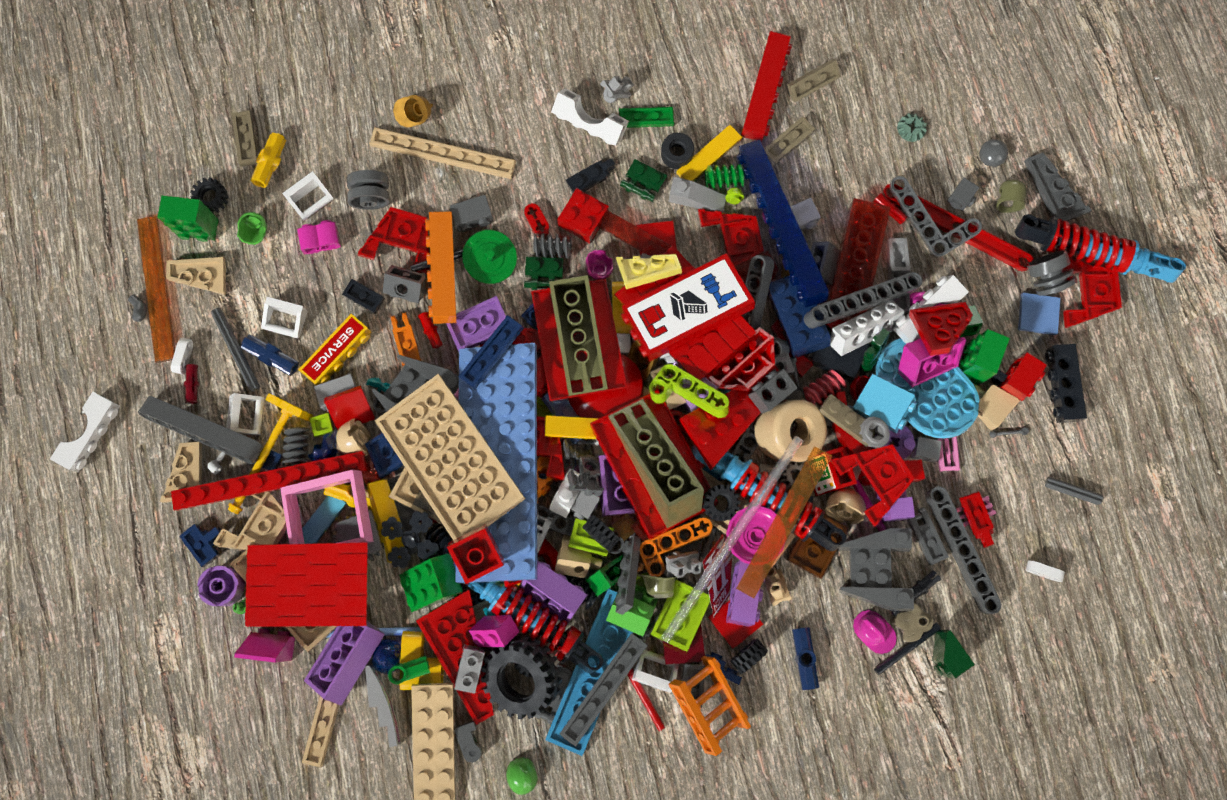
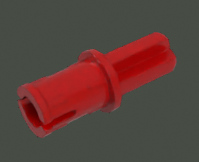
(894, 212)
(430, 330)

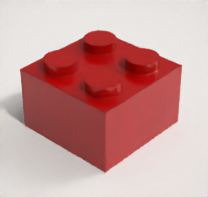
(582, 216)
(1022, 376)
(475, 554)

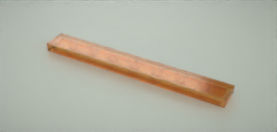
(156, 289)
(784, 522)

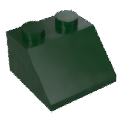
(949, 655)

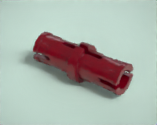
(191, 384)

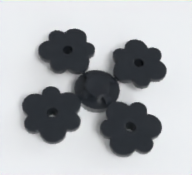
(409, 539)

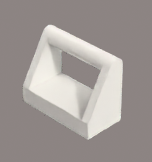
(301, 189)
(286, 307)
(234, 412)
(651, 680)

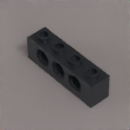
(1071, 375)

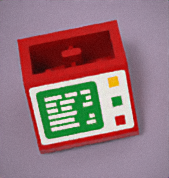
(830, 479)

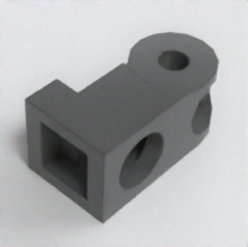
(470, 748)

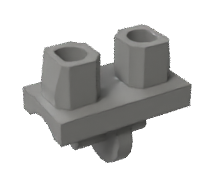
(616, 88)
(683, 563)

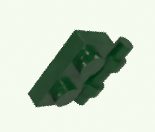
(646, 176)
(542, 268)
(872, 353)

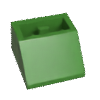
(638, 616)

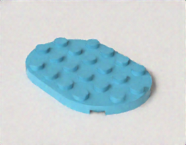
(944, 403)

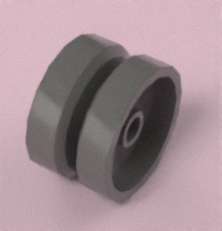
(368, 189)

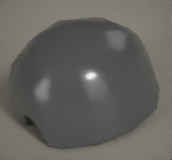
(993, 153)

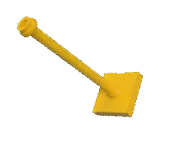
(287, 411)

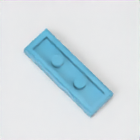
(322, 519)

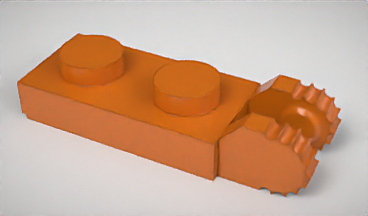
(405, 338)

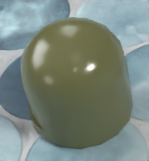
(1012, 190)

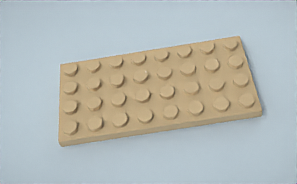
(449, 459)

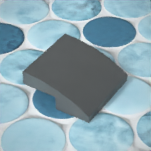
(349, 530)

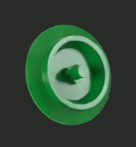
(489, 256)

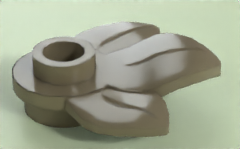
(910, 623)

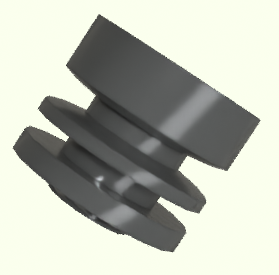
(1053, 276)

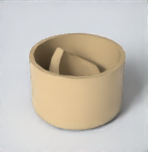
(773, 429)

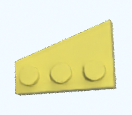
(646, 270)

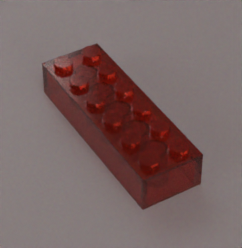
(859, 249)

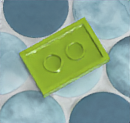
(689, 627)

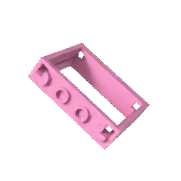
(291, 507)

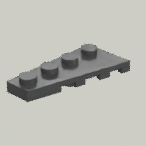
(1055, 190)

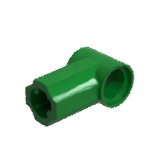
(411, 669)

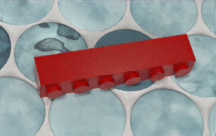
(766, 85)

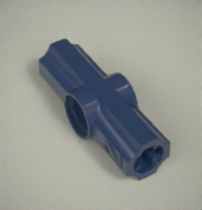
(270, 355)
(808, 671)

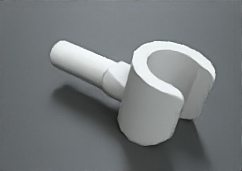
(214, 465)

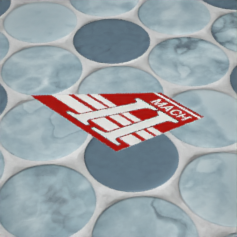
(720, 584)

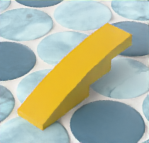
(383, 508)

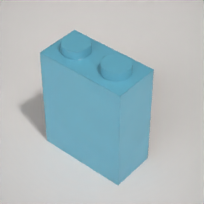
(886, 402)

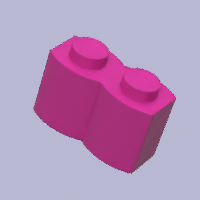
(318, 237)

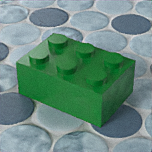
(188, 218)
(983, 356)
(430, 582)

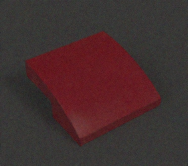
(676, 656)

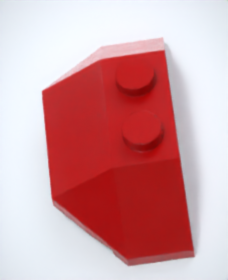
(746, 364)

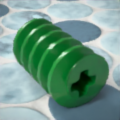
(724, 175)

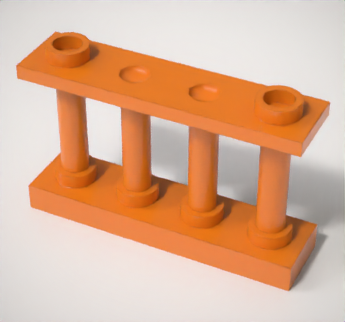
(691, 706)

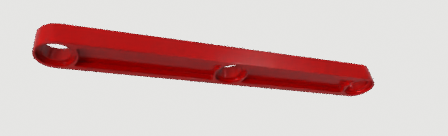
(983, 241)

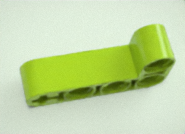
(691, 394)

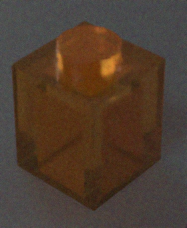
(622, 527)

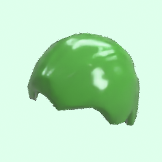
(251, 228)
(521, 776)

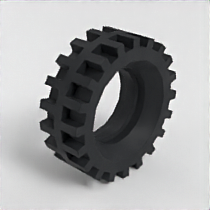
(537, 662)

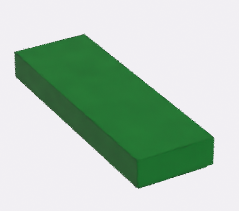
(648, 116)

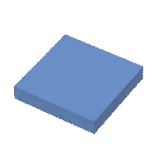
(1039, 314)

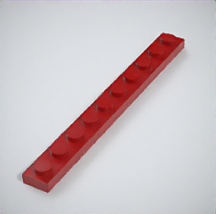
(265, 481)

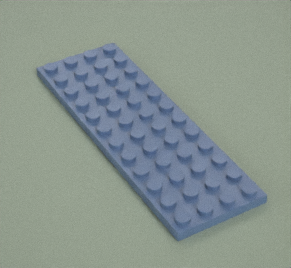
(506, 417)

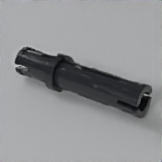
(922, 586)

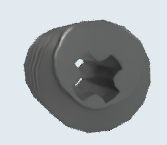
(552, 245)
(295, 446)

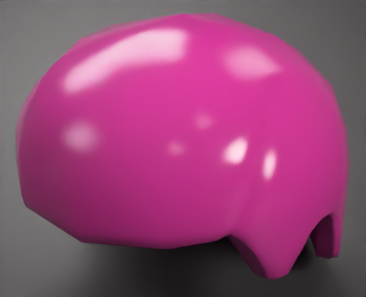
(598, 265)

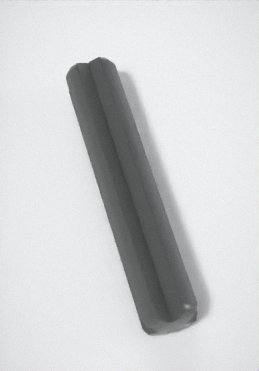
(1074, 491)

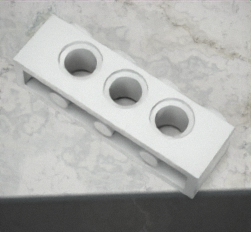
(863, 328)

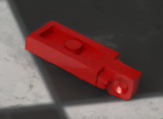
(978, 518)

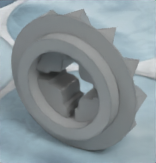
(881, 430)

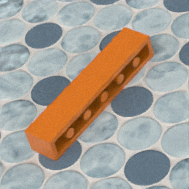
(442, 267)

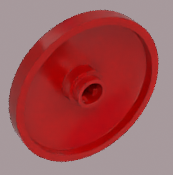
(603, 403)

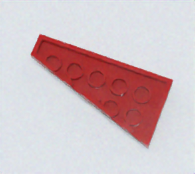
(717, 435)
(447, 632)

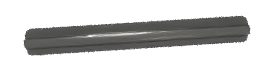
(235, 349)

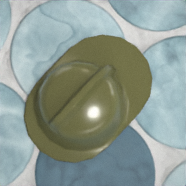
(659, 586)

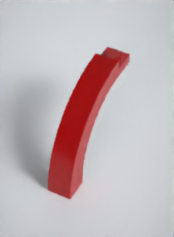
(854, 446)

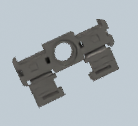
(587, 479)

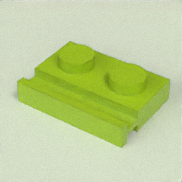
(583, 541)

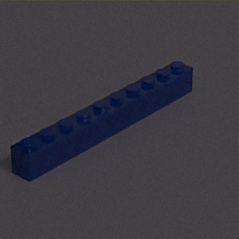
(782, 224)

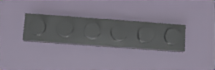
(603, 689)

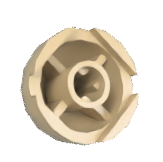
(352, 438)
(846, 505)

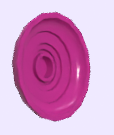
(753, 534)

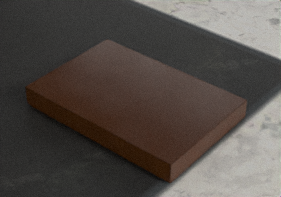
(811, 555)

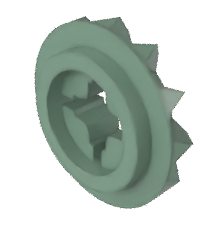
(904, 130)

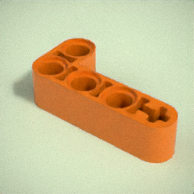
(677, 543)

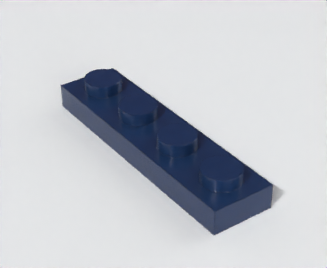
(491, 352)

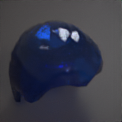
(325, 450)
(386, 655)

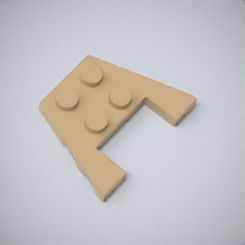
(263, 527)

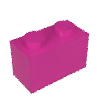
(494, 631)

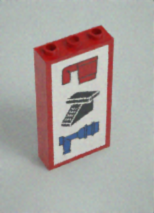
(687, 307)

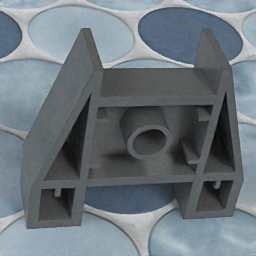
(411, 377)
(872, 569)

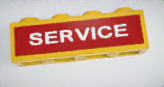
(335, 350)

